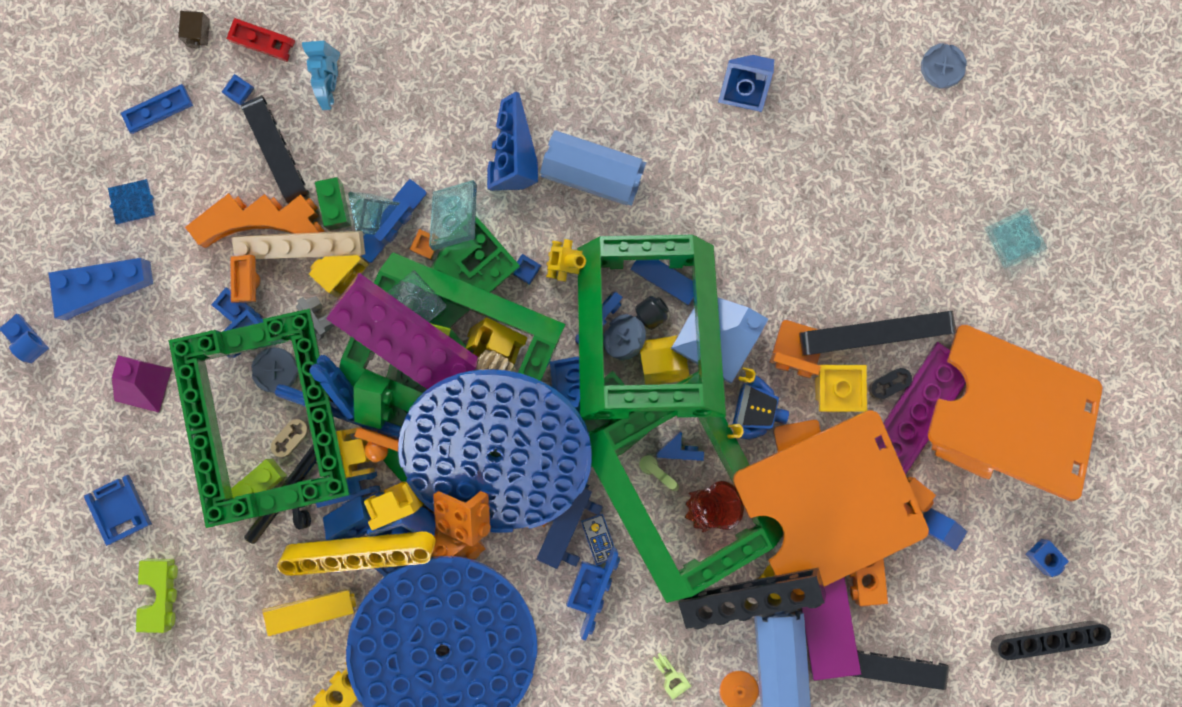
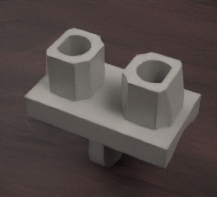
(321, 325)

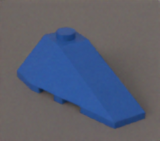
(515, 156)

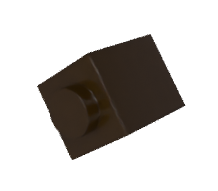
(193, 28)

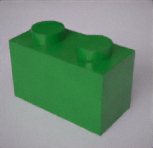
(333, 203)
(372, 400)

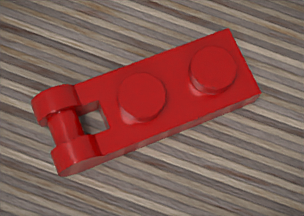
(260, 39)

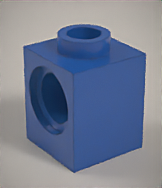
(1040, 551)

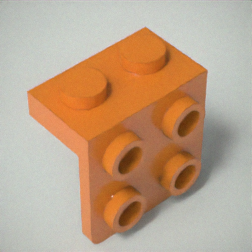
(788, 352)
(794, 433)
(462, 520)
(449, 546)

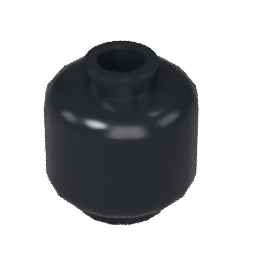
(652, 312)

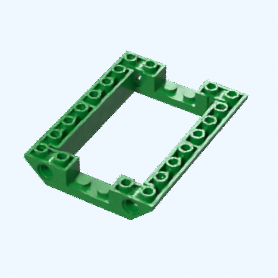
(545, 330)
(616, 401)
(203, 431)
(695, 575)

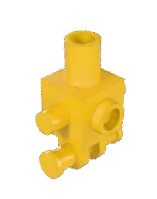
(564, 260)

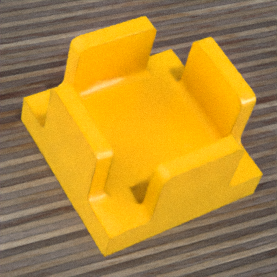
(495, 337)
(841, 388)
(352, 453)
(393, 505)

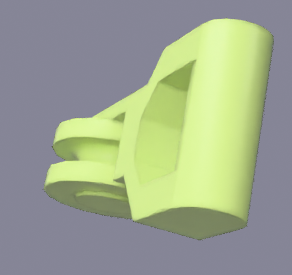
(649, 466)
(663, 662)

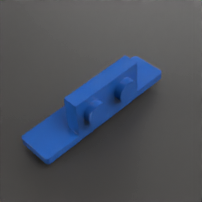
(409, 197)
(589, 589)

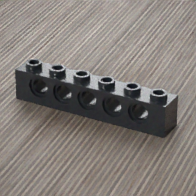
(760, 589)

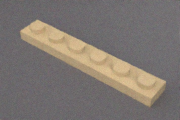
(300, 245)

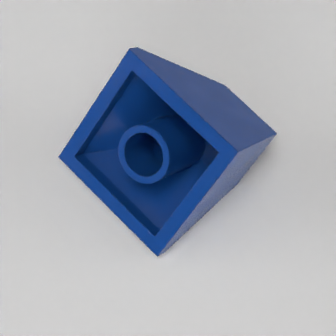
(747, 82)
(419, 521)

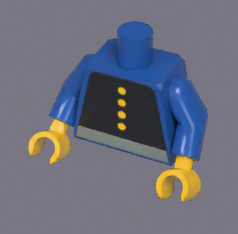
(755, 408)

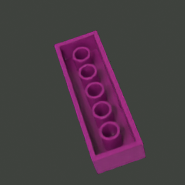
(399, 334)

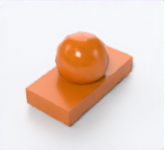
(243, 279)
(378, 444)

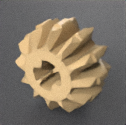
(495, 361)

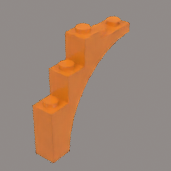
(230, 217)

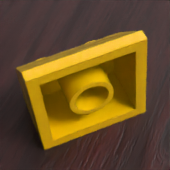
(337, 272)

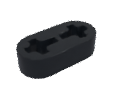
(893, 388)

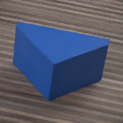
(944, 529)

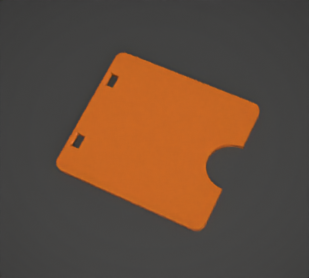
(1018, 413)
(834, 500)

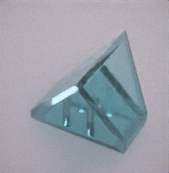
(370, 211)

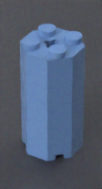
(592, 168)
(782, 660)

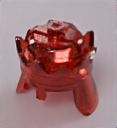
(715, 507)

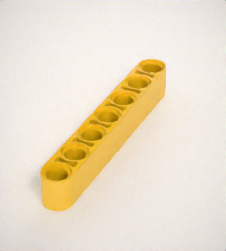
(357, 553)

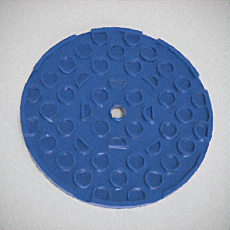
(527, 421)
(450, 604)

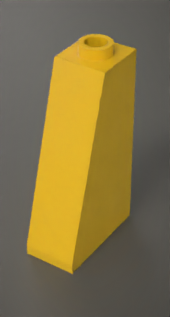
(308, 611)

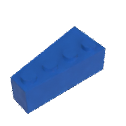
(88, 287)

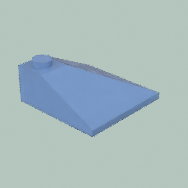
(738, 334)

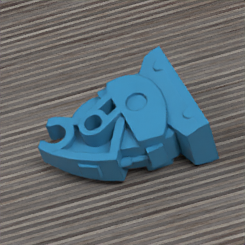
(324, 70)

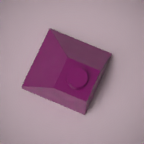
(140, 383)

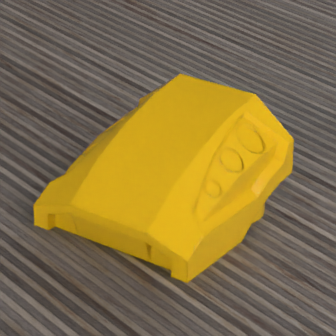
(661, 363)

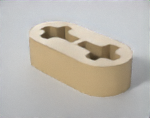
(294, 441)

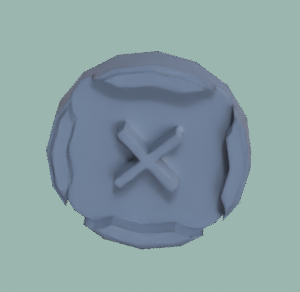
(943, 65)
(624, 337)
(274, 367)

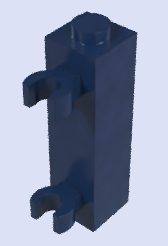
(562, 530)

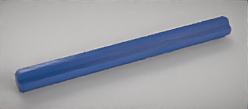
(296, 396)

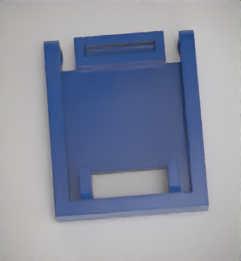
(115, 506)

